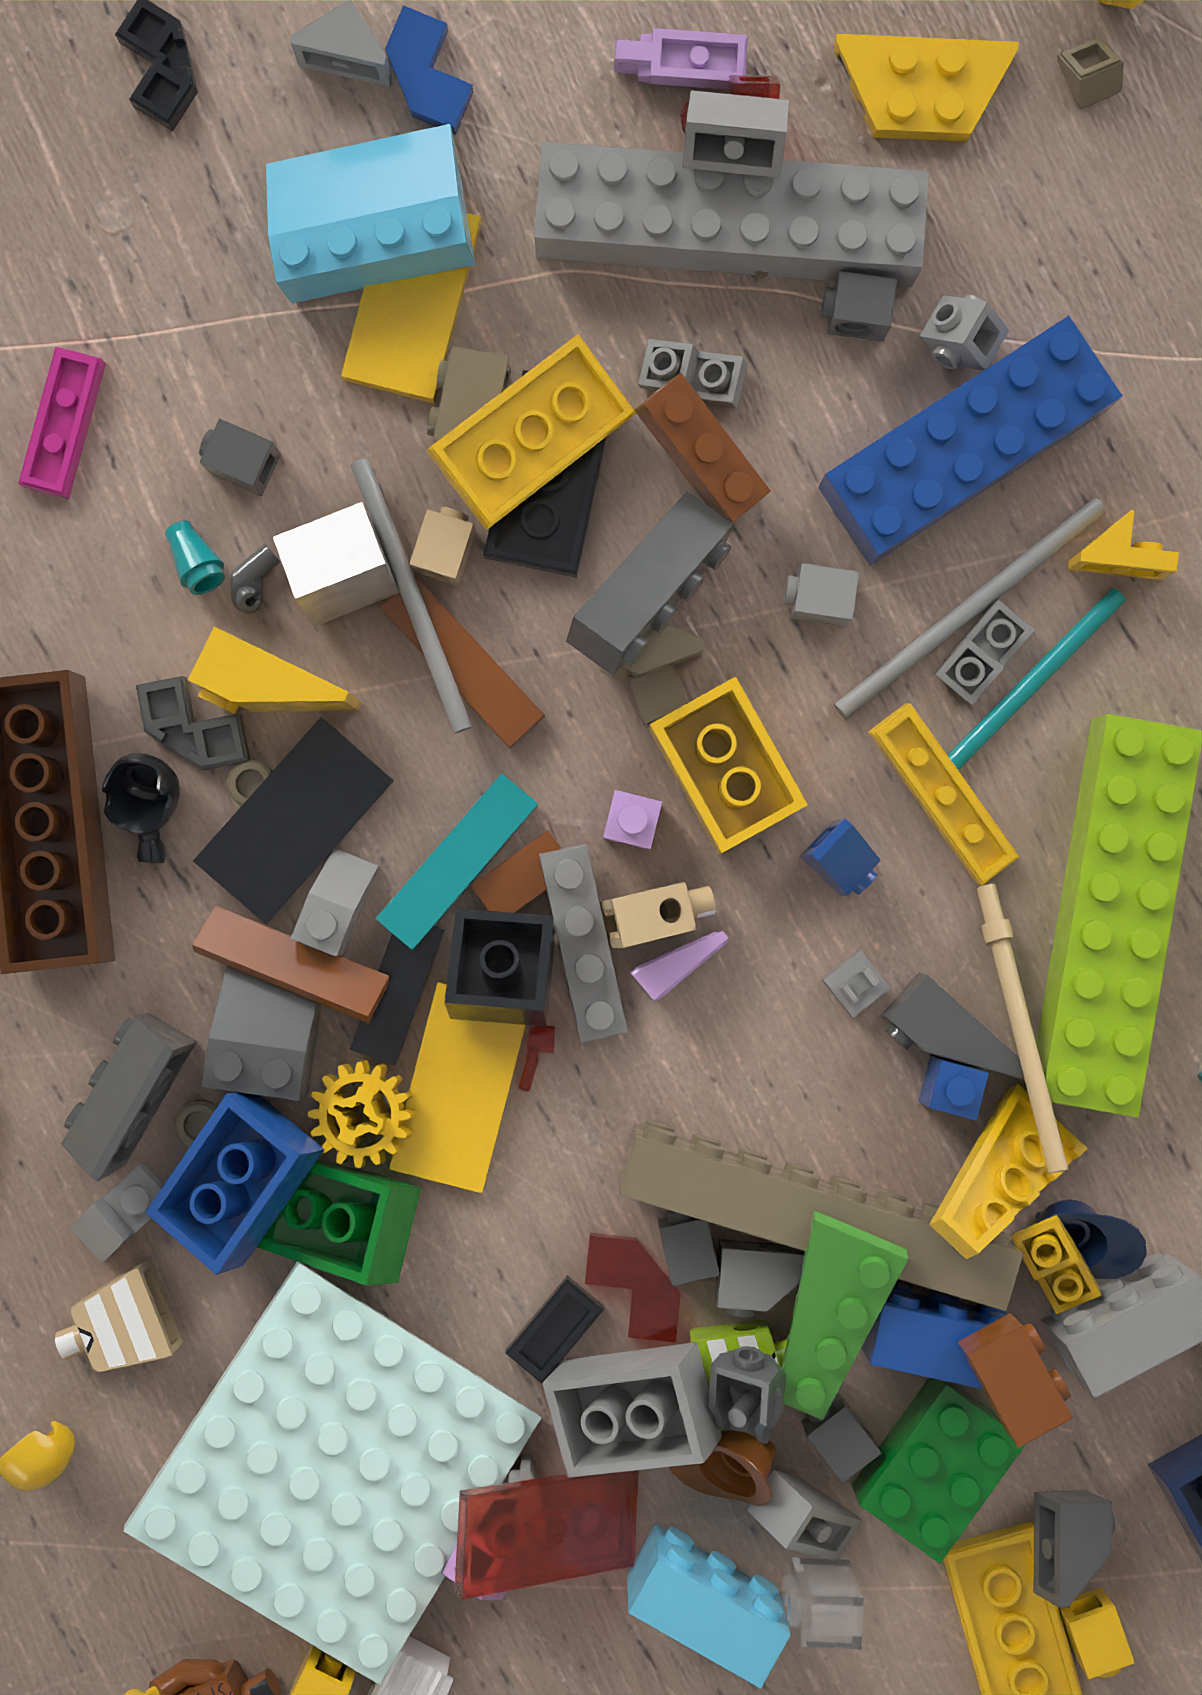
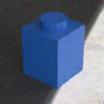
(953, 1087)

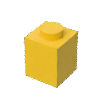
(1096, 1635)

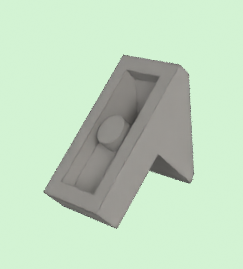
(118, 1214)

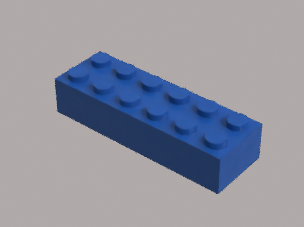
(969, 440)

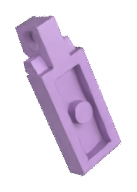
(683, 58)

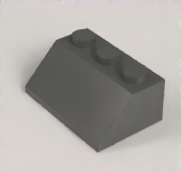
(125, 1094)

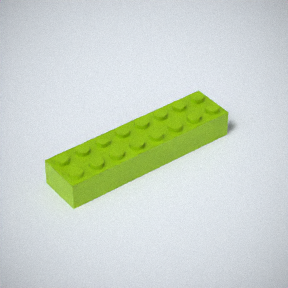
(1116, 912)

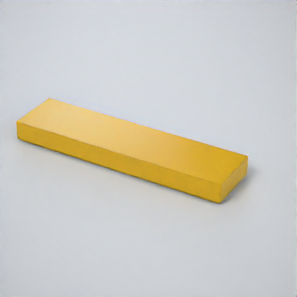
(943, 794)

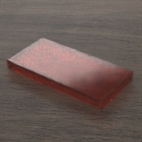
(544, 1531)

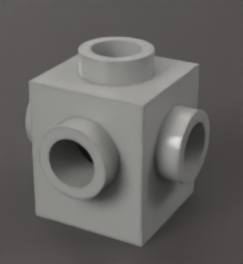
(964, 333)

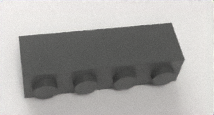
(650, 583)

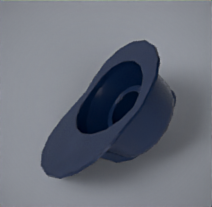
(1105, 1242)

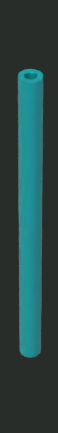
(1036, 677)

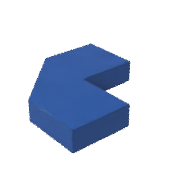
(412, 55)

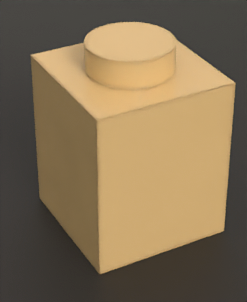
(443, 546)

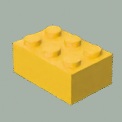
(727, 765)

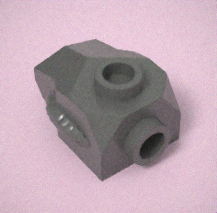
(746, 1392)

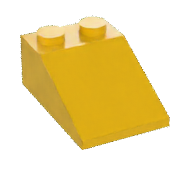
(249, 677)

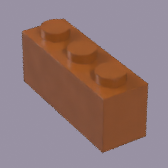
(702, 449)

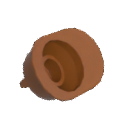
(733, 1470)

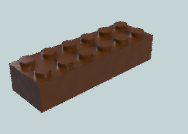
(50, 828)

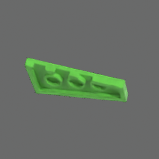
(837, 1303)

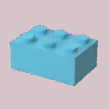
(708, 1604)

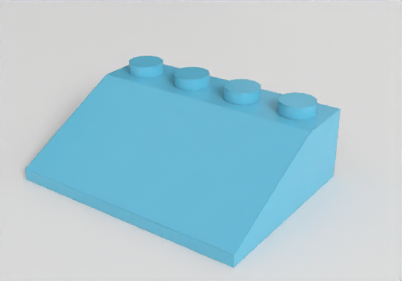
(367, 214)

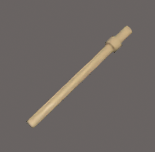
(998, 934)

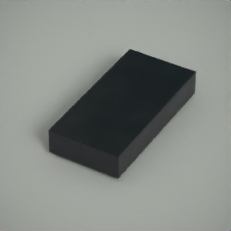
(554, 1329)

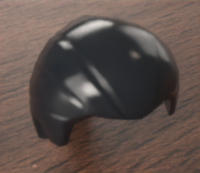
(142, 800)

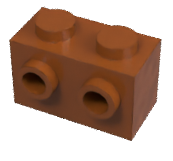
(1016, 1380)

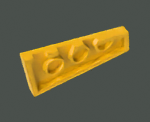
(999, 1176)

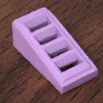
(669, 969)

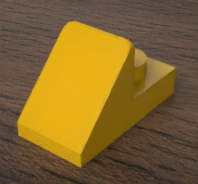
(1113, 554)

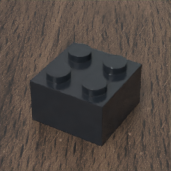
(500, 967)

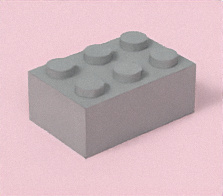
(1131, 1325)
(632, 1410)

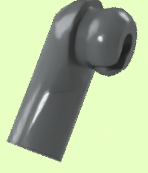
(248, 579)

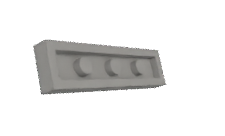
(583, 942)

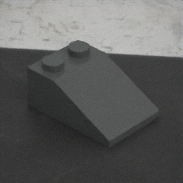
(261, 1039)

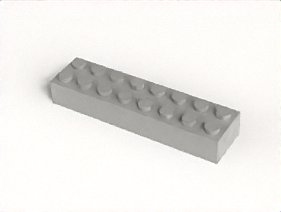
(656, 214)

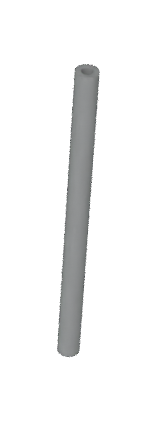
(411, 595)

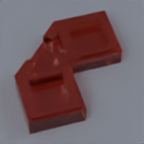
(628, 1265)

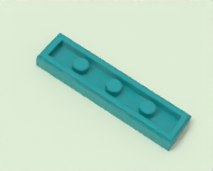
(457, 862)

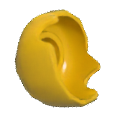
(38, 1458)

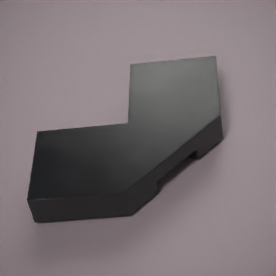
(170, 80)

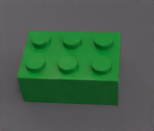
(936, 1467)

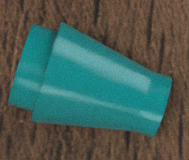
(194, 560)

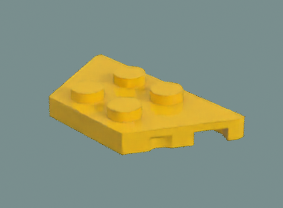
(923, 84)

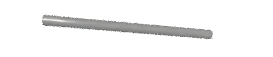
(970, 608)

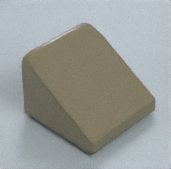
(1092, 71)

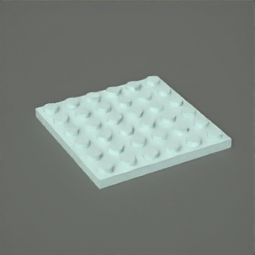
(331, 1472)

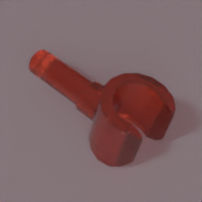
(540, 1040)

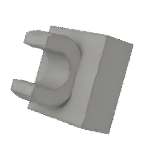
(856, 983)

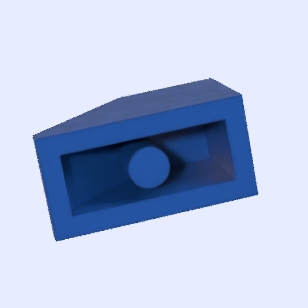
(842, 858)

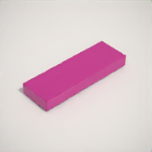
(62, 422)

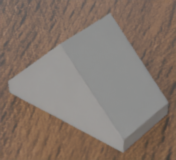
(342, 46)

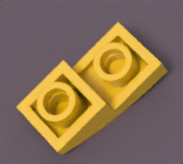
(1056, 1264)

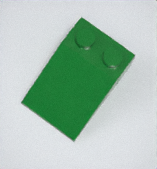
(346, 1224)

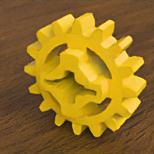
(342, 1107)

